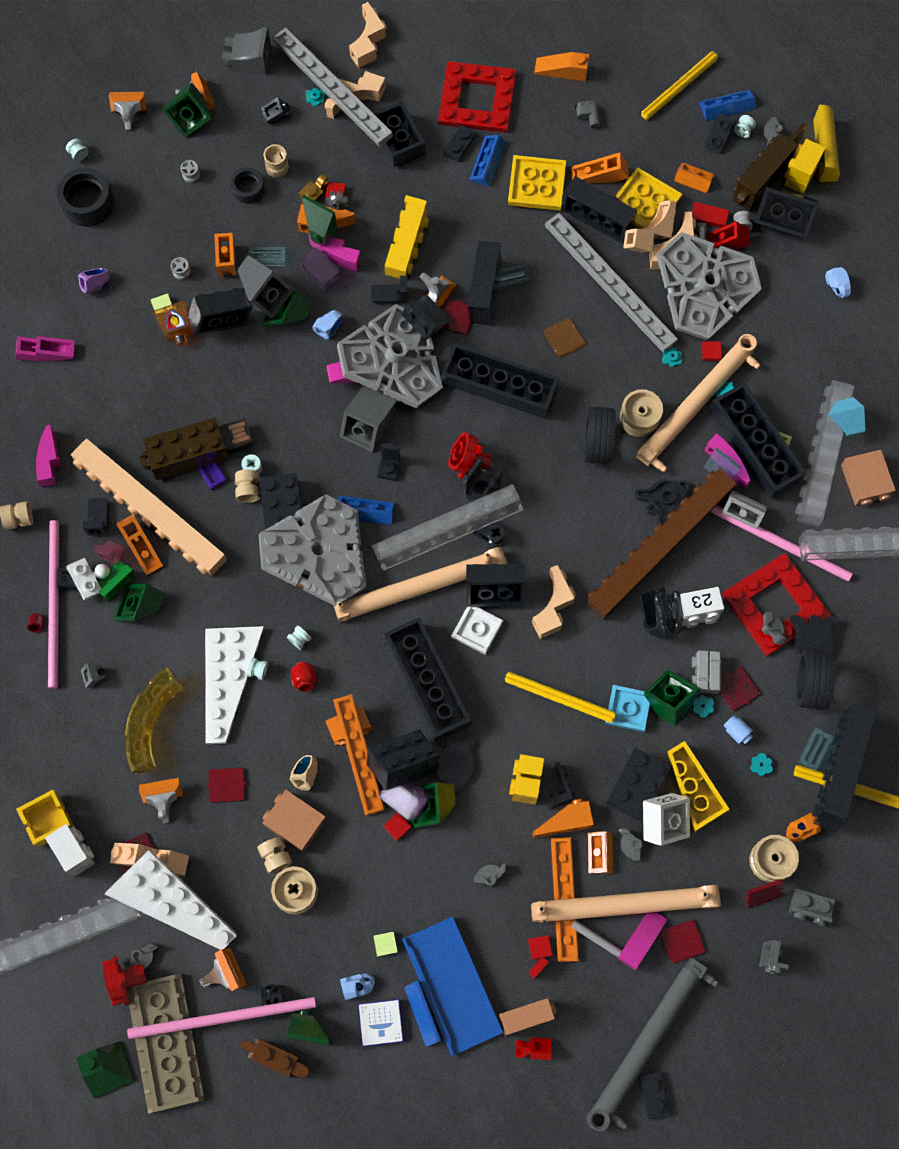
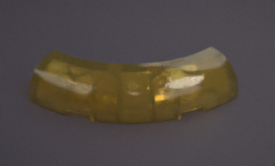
(143, 719)

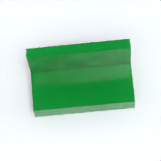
(118, 577)

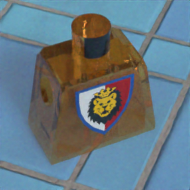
(174, 322)

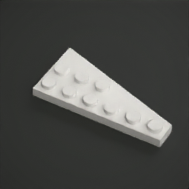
(227, 663)

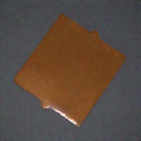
(563, 337)

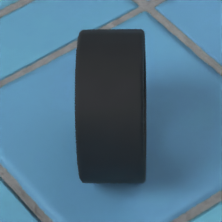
(244, 173)

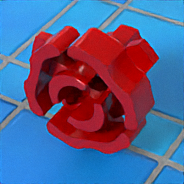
(465, 453)
(119, 980)

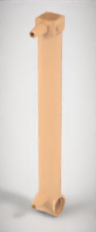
(696, 400)
(414, 586)
(626, 904)

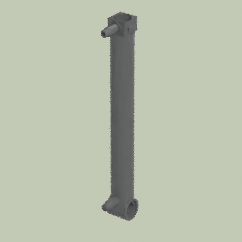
(647, 1044)

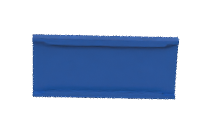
(452, 986)

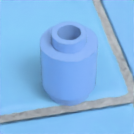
(738, 730)

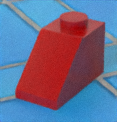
(730, 236)

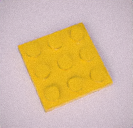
(536, 182)
(644, 194)

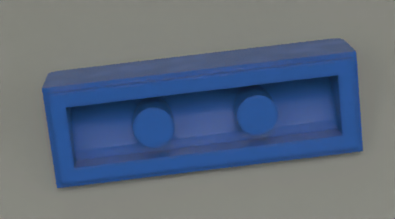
(728, 105)
(488, 160)
(371, 510)
(422, 1013)

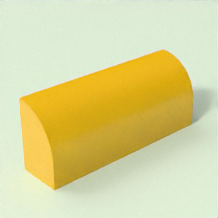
(826, 136)

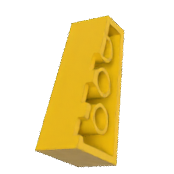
(407, 238)
(695, 784)

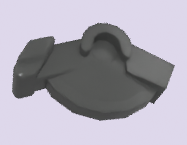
(772, 129)
(701, 229)
(774, 628)
(630, 845)
(490, 875)
(143, 956)

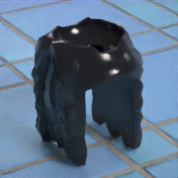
(477, 474)
(661, 613)

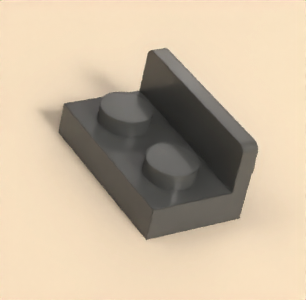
(811, 906)
(769, 958)

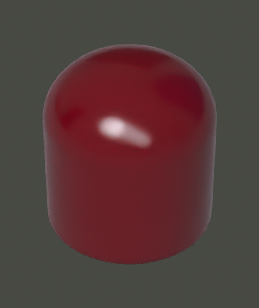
(35, 619)

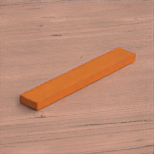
(357, 753)
(564, 889)

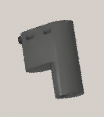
(589, 111)

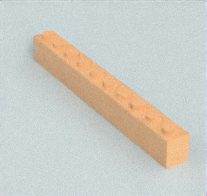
(148, 507)

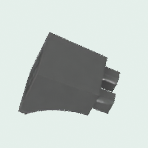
(249, 51)

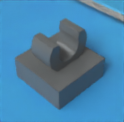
(90, 674)

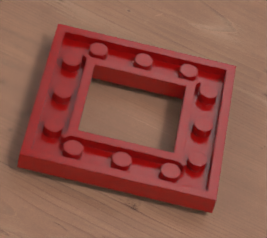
(479, 74)
(780, 570)

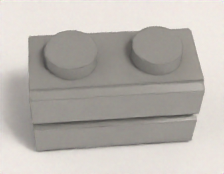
(744, 509)
(707, 672)

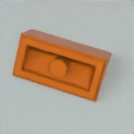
(694, 177)
(600, 852)

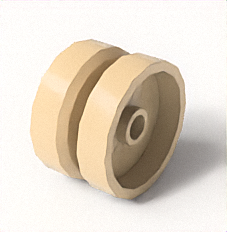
(641, 413)
(782, 850)
(288, 880)

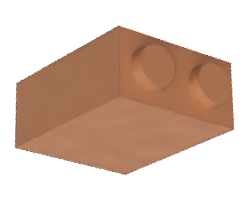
(868, 478)
(293, 820)
(527, 1016)

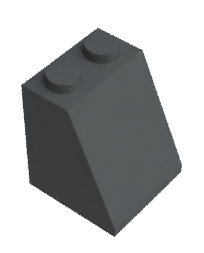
(263, 286)
(367, 418)

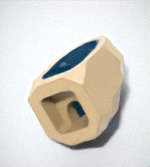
(304, 772)

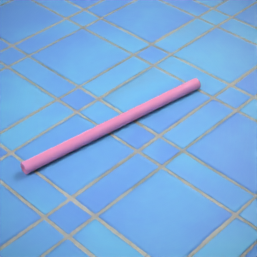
(784, 544)
(53, 606)
(220, 1018)

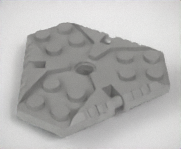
(699, 305)
(374, 358)
(325, 528)

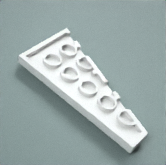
(164, 896)

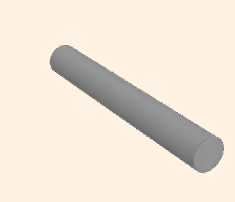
(596, 938)

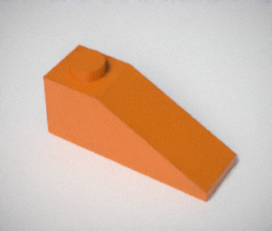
(565, 66)
(602, 170)
(139, 544)
(571, 818)

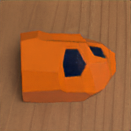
(802, 828)

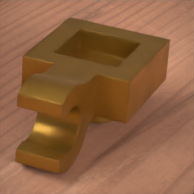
(313, 190)

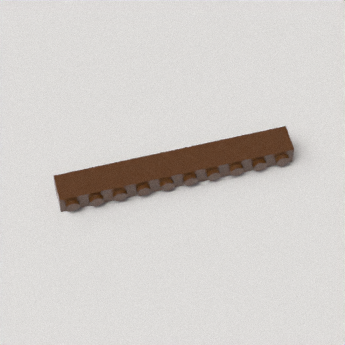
(661, 543)

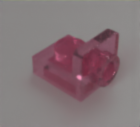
(110, 551)

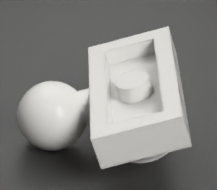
(86, 579)

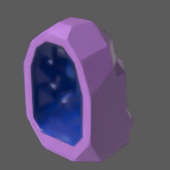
(93, 279)

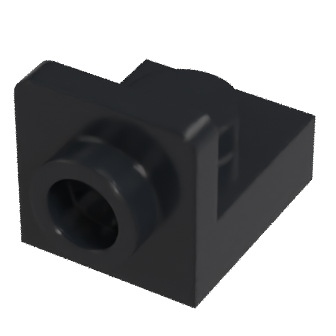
(275, 109)
(271, 995)

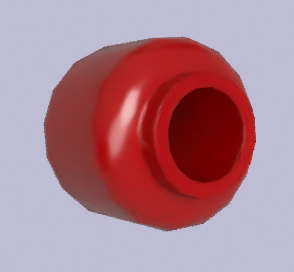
(304, 676)

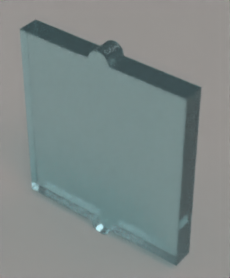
(721, 460)

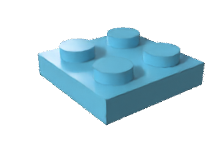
(630, 708)

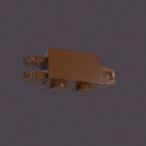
(275, 1058)

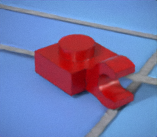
(537, 1048)

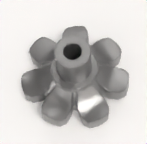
(336, 201)

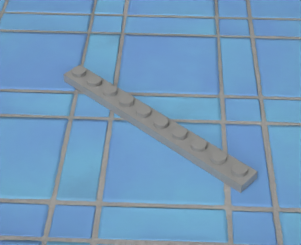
(332, 87)
(611, 283)

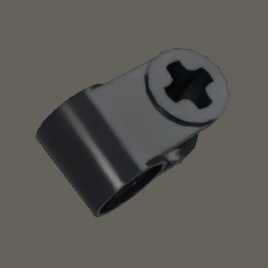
(487, 532)

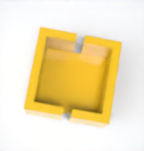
(803, 165)
(527, 782)
(45, 815)

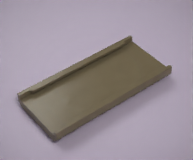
(167, 1059)

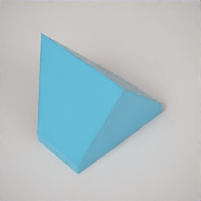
(849, 416)

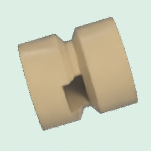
(276, 161)
(247, 485)
(16, 515)
(275, 855)

